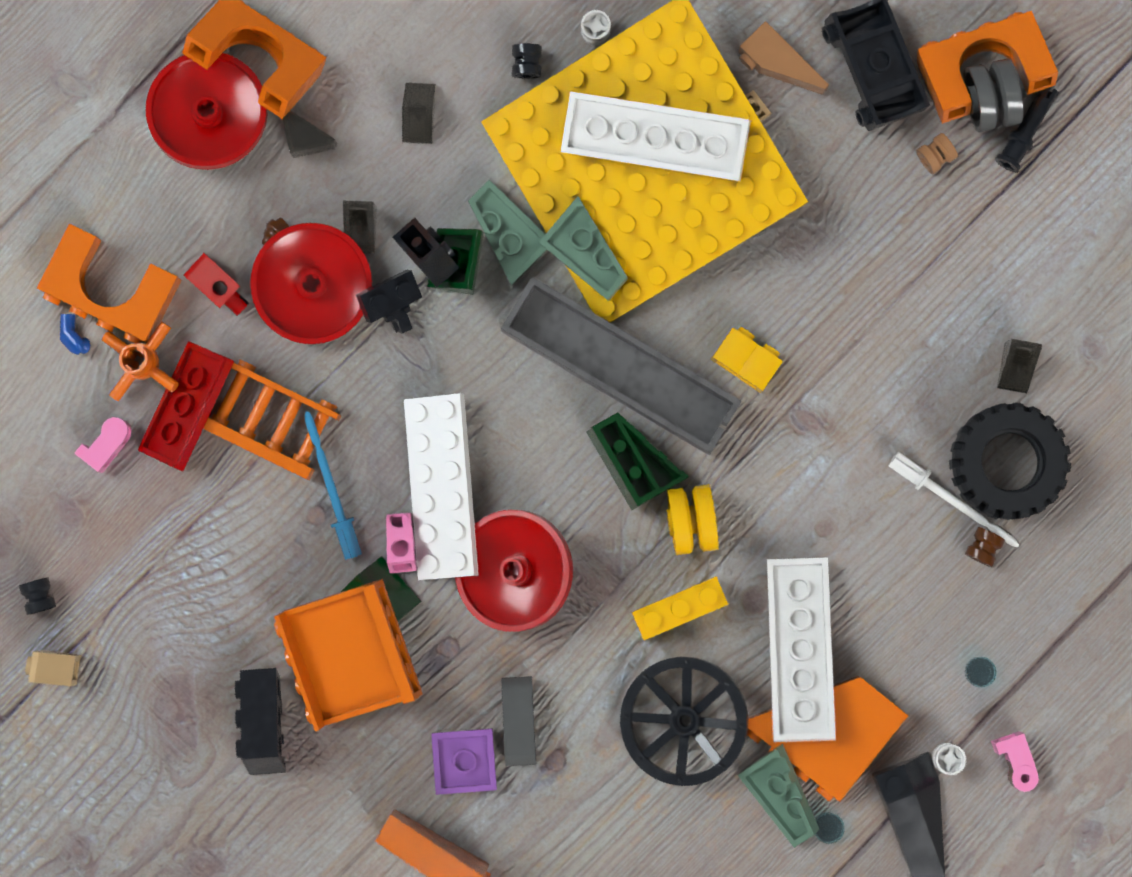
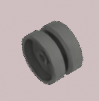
(994, 95)

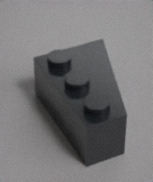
(260, 721)

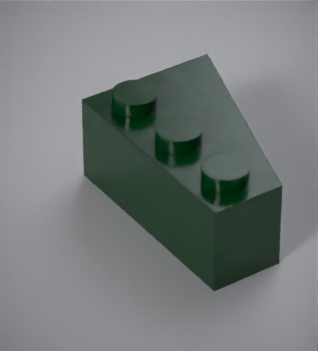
(633, 461)

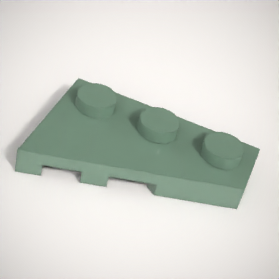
(508, 231)
(584, 250)
(781, 795)

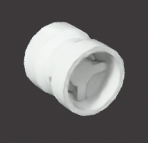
(595, 22)
(949, 763)

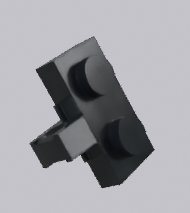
(391, 300)

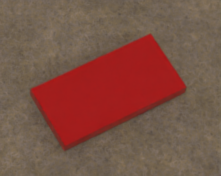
(186, 410)

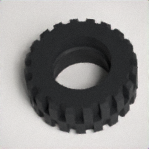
(1049, 450)

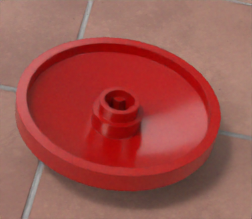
(206, 114)
(309, 283)
(521, 571)

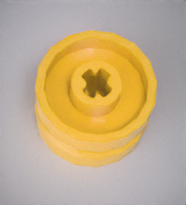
(690, 520)

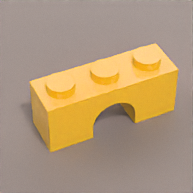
(679, 608)

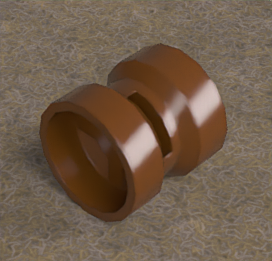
(984, 547)

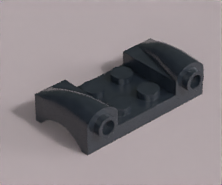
(877, 63)

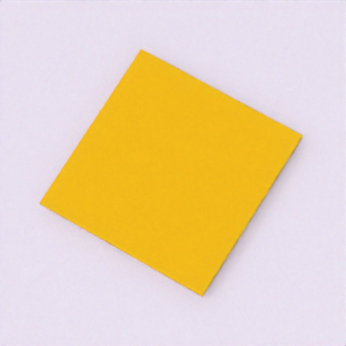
(651, 217)

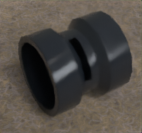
(526, 60)
(37, 593)

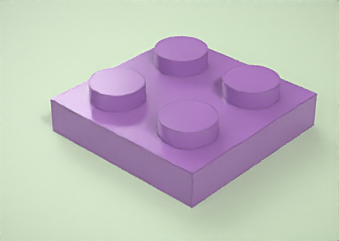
(464, 761)

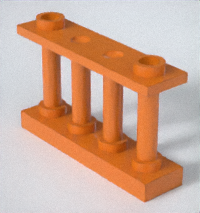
(272, 449)

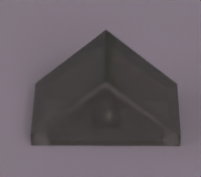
(418, 113)
(304, 137)
(360, 223)
(1018, 365)

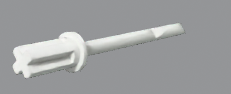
(919, 477)

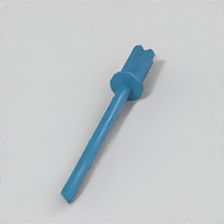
(343, 526)

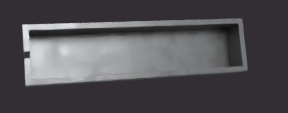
(620, 365)

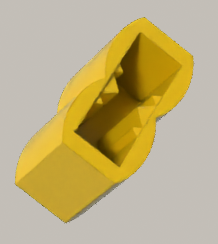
(747, 359)

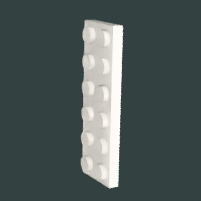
(655, 136)
(441, 487)
(801, 650)

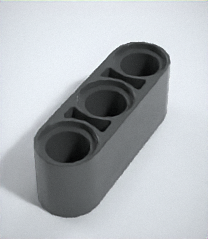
(518, 721)

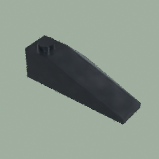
(914, 810)

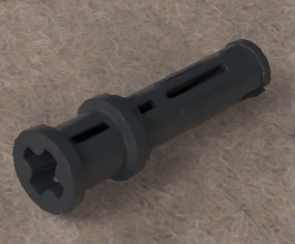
(1021, 140)

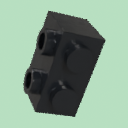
(426, 252)

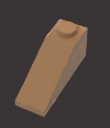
(777, 59)

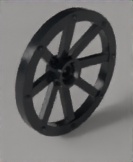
(677, 727)

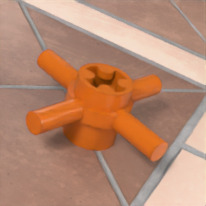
(147, 369)

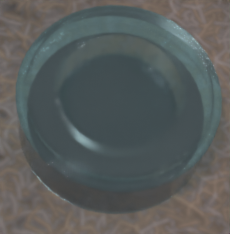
(980, 672)
(830, 828)

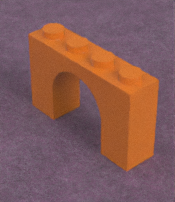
(237, 23)
(1015, 38)
(66, 282)

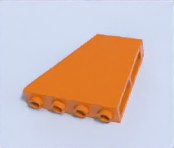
(862, 728)
(427, 850)

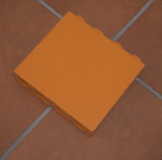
(347, 654)

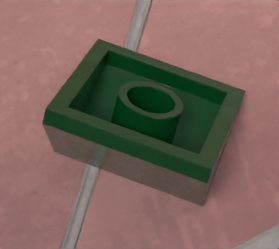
(467, 247)
(399, 593)

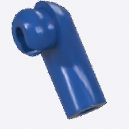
(70, 338)

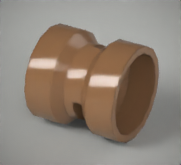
(937, 153)

